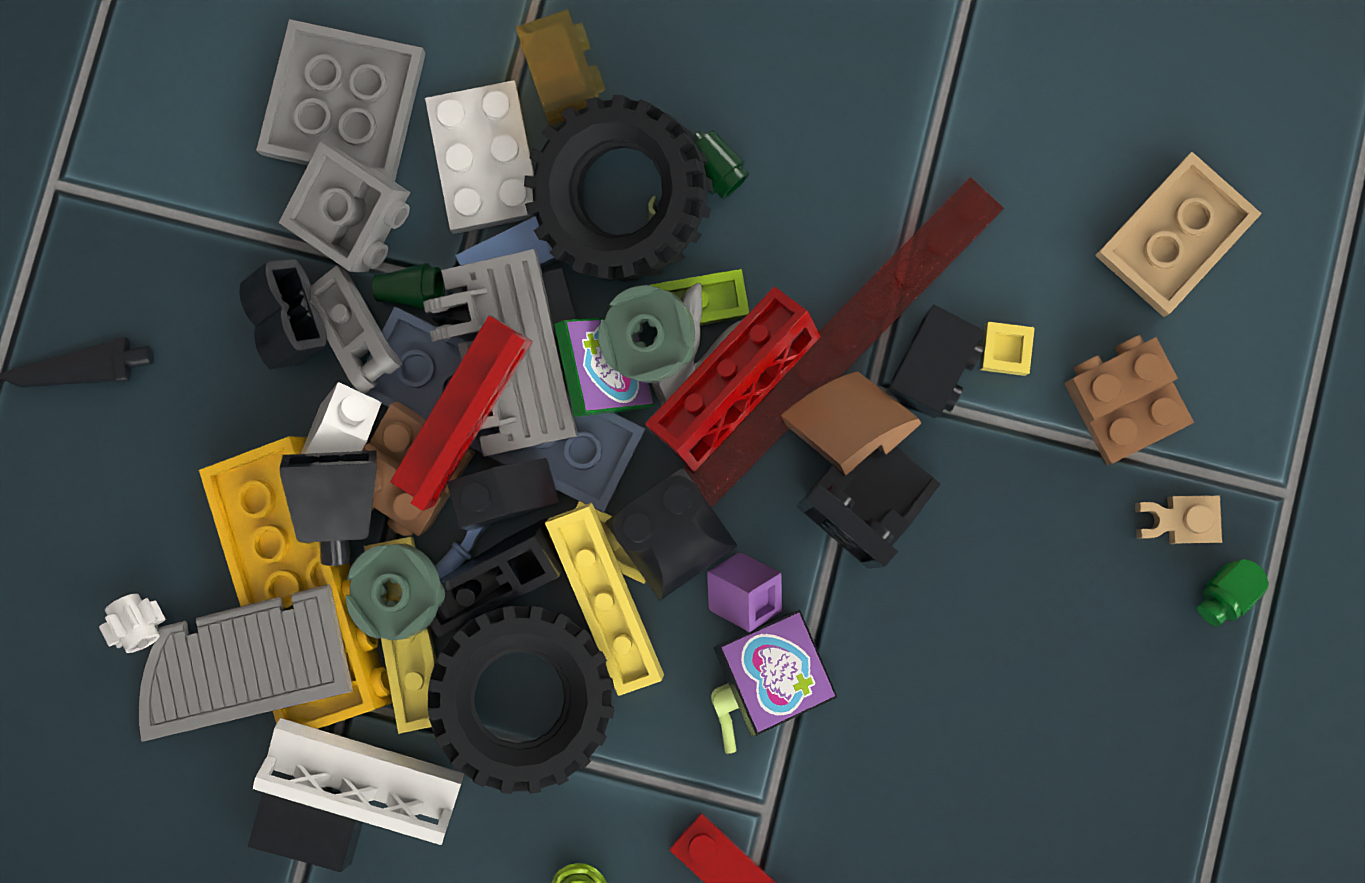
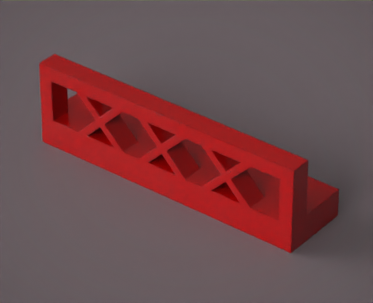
(732, 377)
(460, 412)

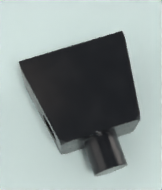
(330, 499)

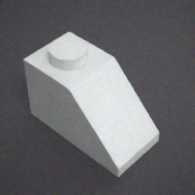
(342, 422)

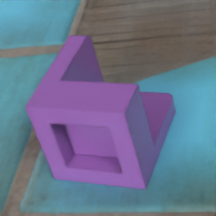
(744, 591)

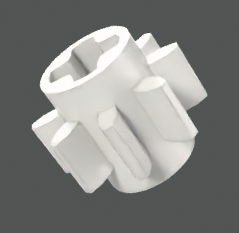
(132, 623)

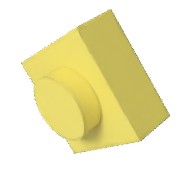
(1007, 348)

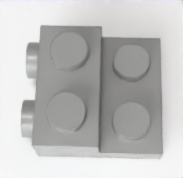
(345, 209)

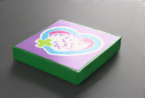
(590, 380)

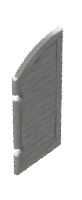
(243, 664)

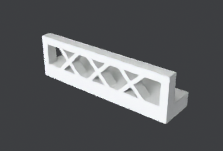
(362, 775)

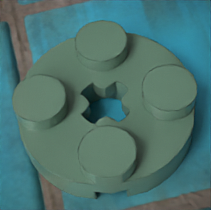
(624, 321)
(420, 592)

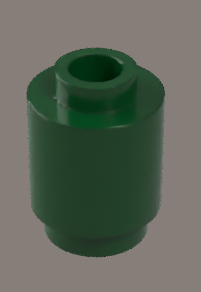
(723, 165)

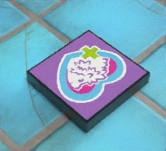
(775, 672)

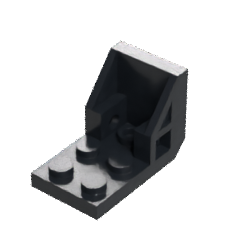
(870, 504)

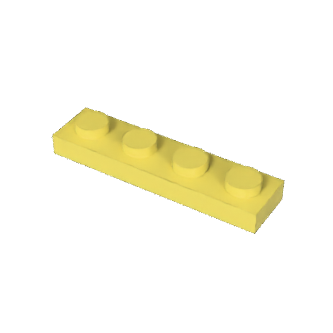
(604, 598)
(408, 666)

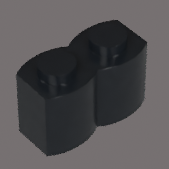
(284, 318)

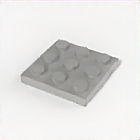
(341, 93)

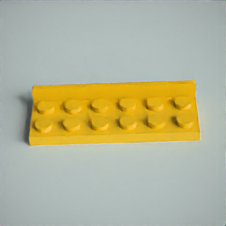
(271, 563)

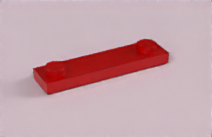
(715, 856)

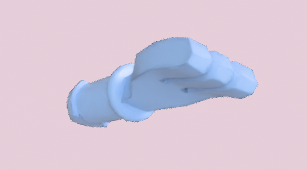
(459, 553)

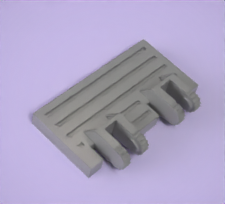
(536, 399)

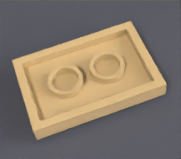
(1178, 234)

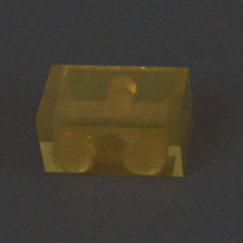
(558, 64)

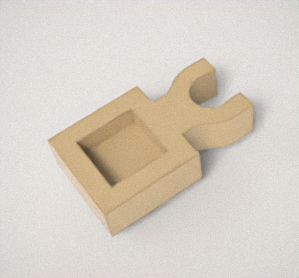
(1186, 519)

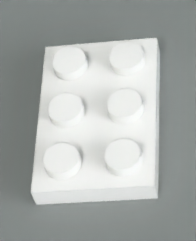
(481, 155)

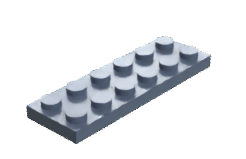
(581, 466)

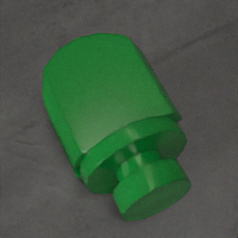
(1233, 592)

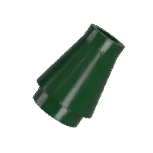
(409, 285)

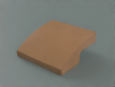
(850, 420)

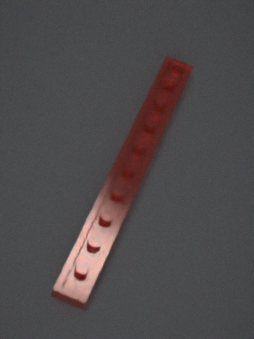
(851, 332)

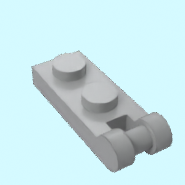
(352, 330)

